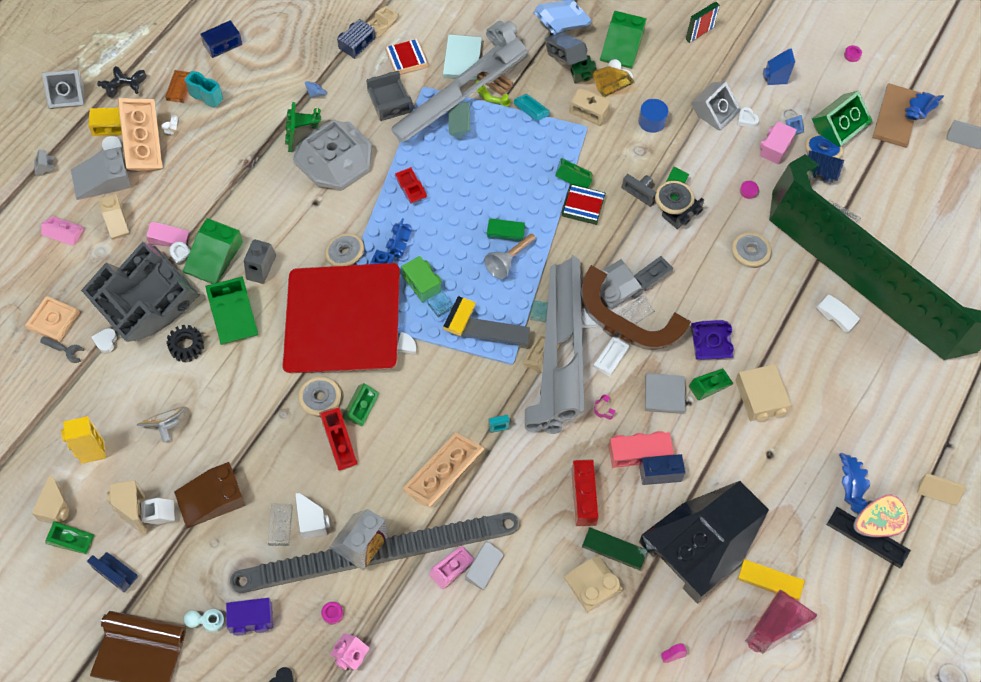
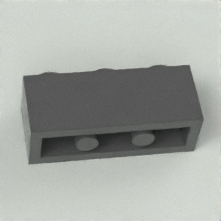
(566, 48)

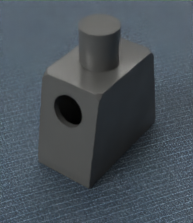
(259, 261)

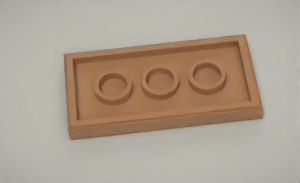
(891, 122)

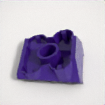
(712, 339)

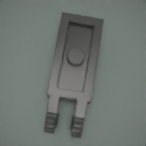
(652, 275)

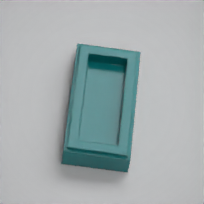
(531, 107)

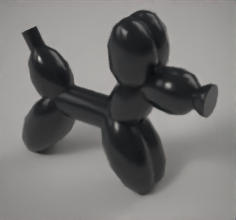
(138, 77)

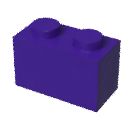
(249, 616)

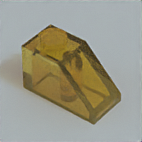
(610, 80)

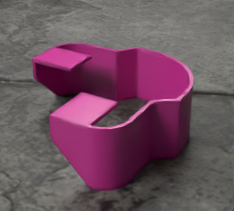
(606, 398)

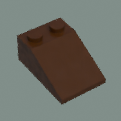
(209, 495)

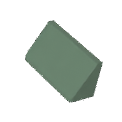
(459, 120)

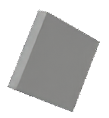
(665, 393)

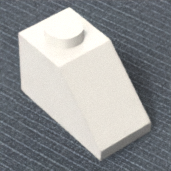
(311, 518)

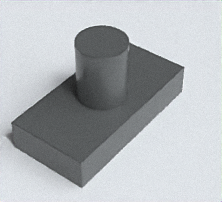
(640, 189)

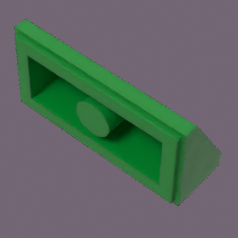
(573, 174)
(360, 404)

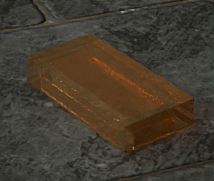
(177, 89)

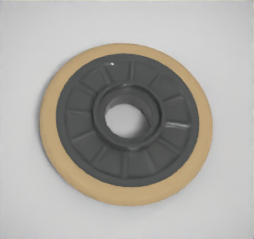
(677, 188)

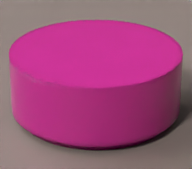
(853, 53)
(749, 189)
(332, 613)

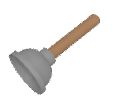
(500, 263)

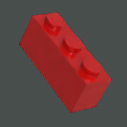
(584, 493)

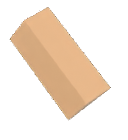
(139, 134)
(442, 469)

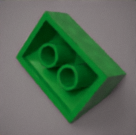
(842, 118)

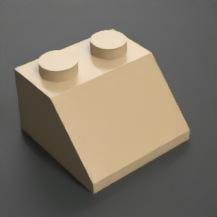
(126, 501)

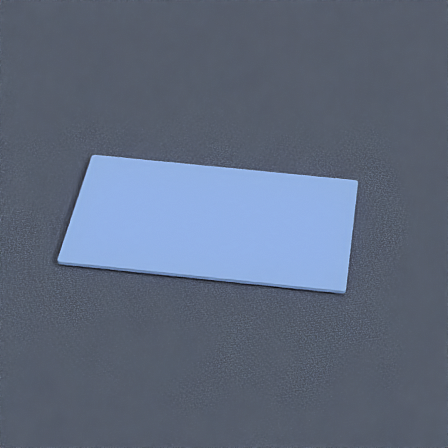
(492, 172)

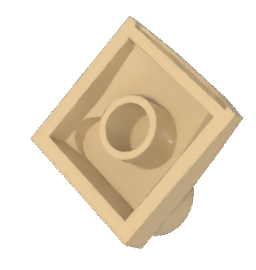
(593, 583)

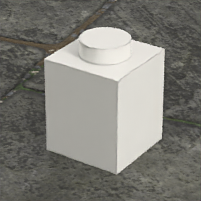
(157, 511)

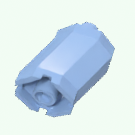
(562, 16)

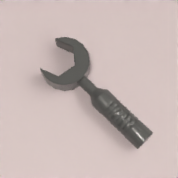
(58, 346)

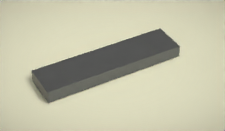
(496, 332)

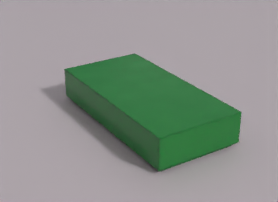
(505, 229)

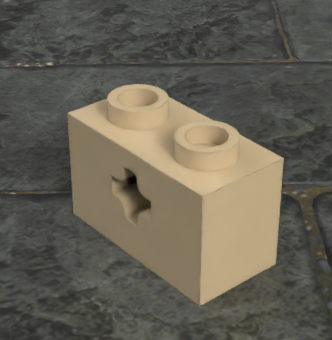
(589, 106)

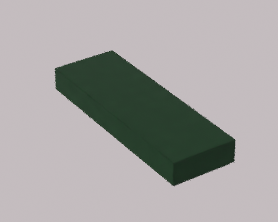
(614, 548)

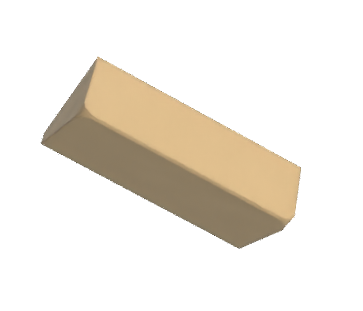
(535, 356)
(940, 489)

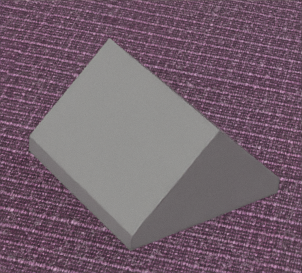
(64, 88)

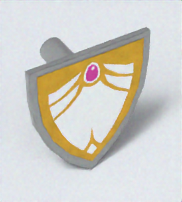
(164, 422)

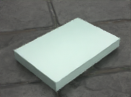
(461, 54)

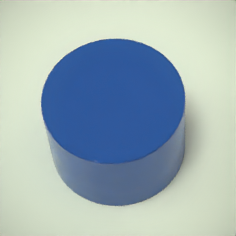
(653, 115)

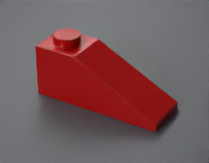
(338, 438)

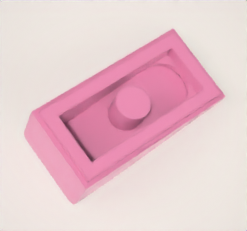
(166, 235)
(451, 567)

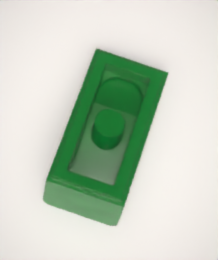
(710, 384)
(69, 538)

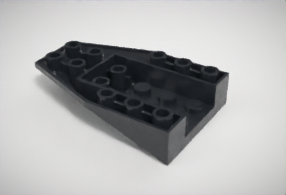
(707, 537)

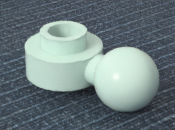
(193, 619)

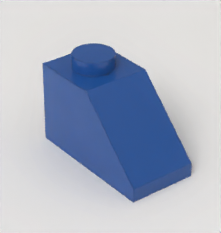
(779, 68)

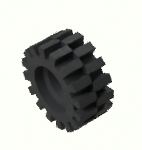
(179, 335)

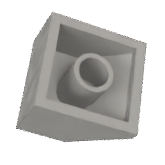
(716, 105)

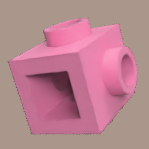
(349, 652)

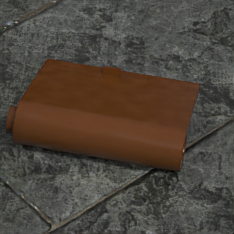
(137, 649)

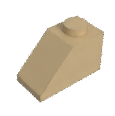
(114, 216)
(51, 503)

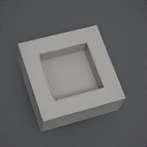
(41, 163)

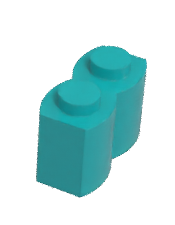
(203, 88)

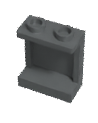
(389, 96)

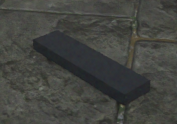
(882, 546)

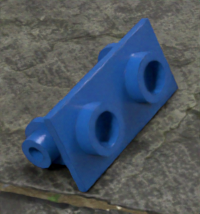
(400, 232)

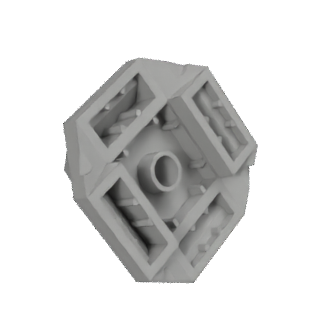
(334, 155)

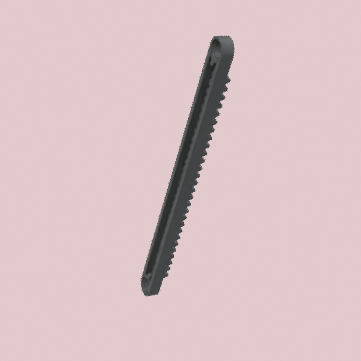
(392, 549)

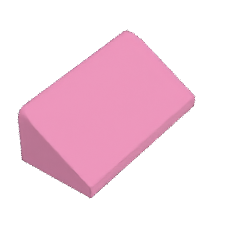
(61, 230)

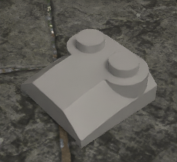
(619, 284)

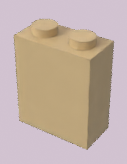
(763, 393)

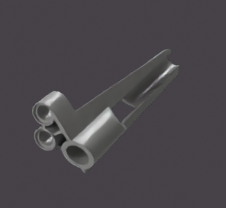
(496, 62)
(561, 387)

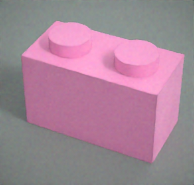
(777, 142)

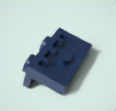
(113, 571)

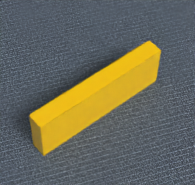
(770, 579)

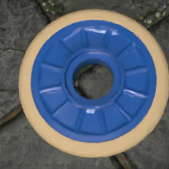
(815, 141)

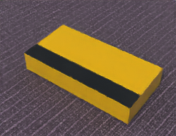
(459, 316)

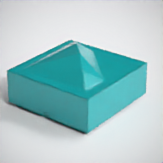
(498, 423)

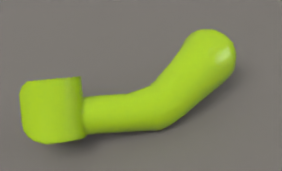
(489, 98)

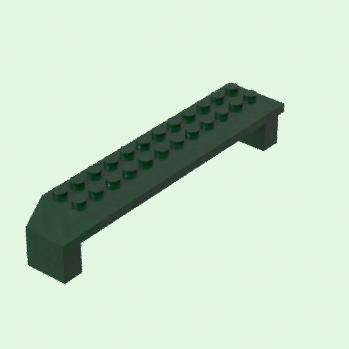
(872, 266)

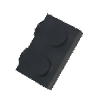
(678, 220)

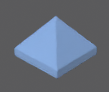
(314, 89)
(796, 123)

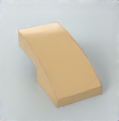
(383, 20)

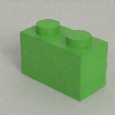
(421, 278)

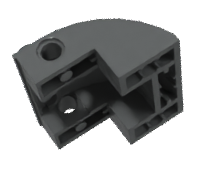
(140, 293)

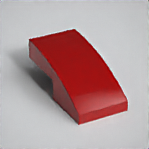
(410, 185)

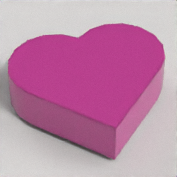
(674, 653)

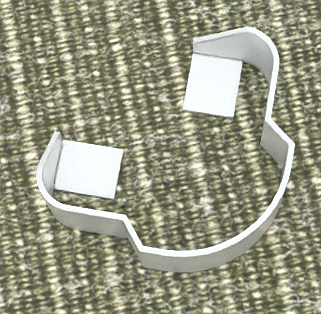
(172, 124)

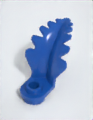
(922, 105)
(854, 482)

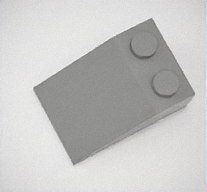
(101, 174)

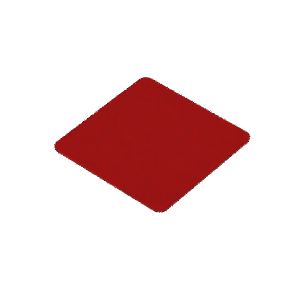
(342, 318)

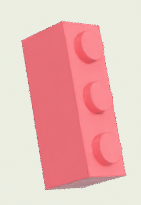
(631, 449)

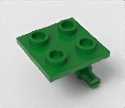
(297, 120)

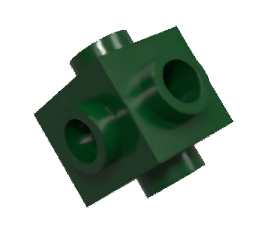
(583, 70)

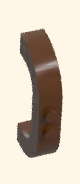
(626, 330)

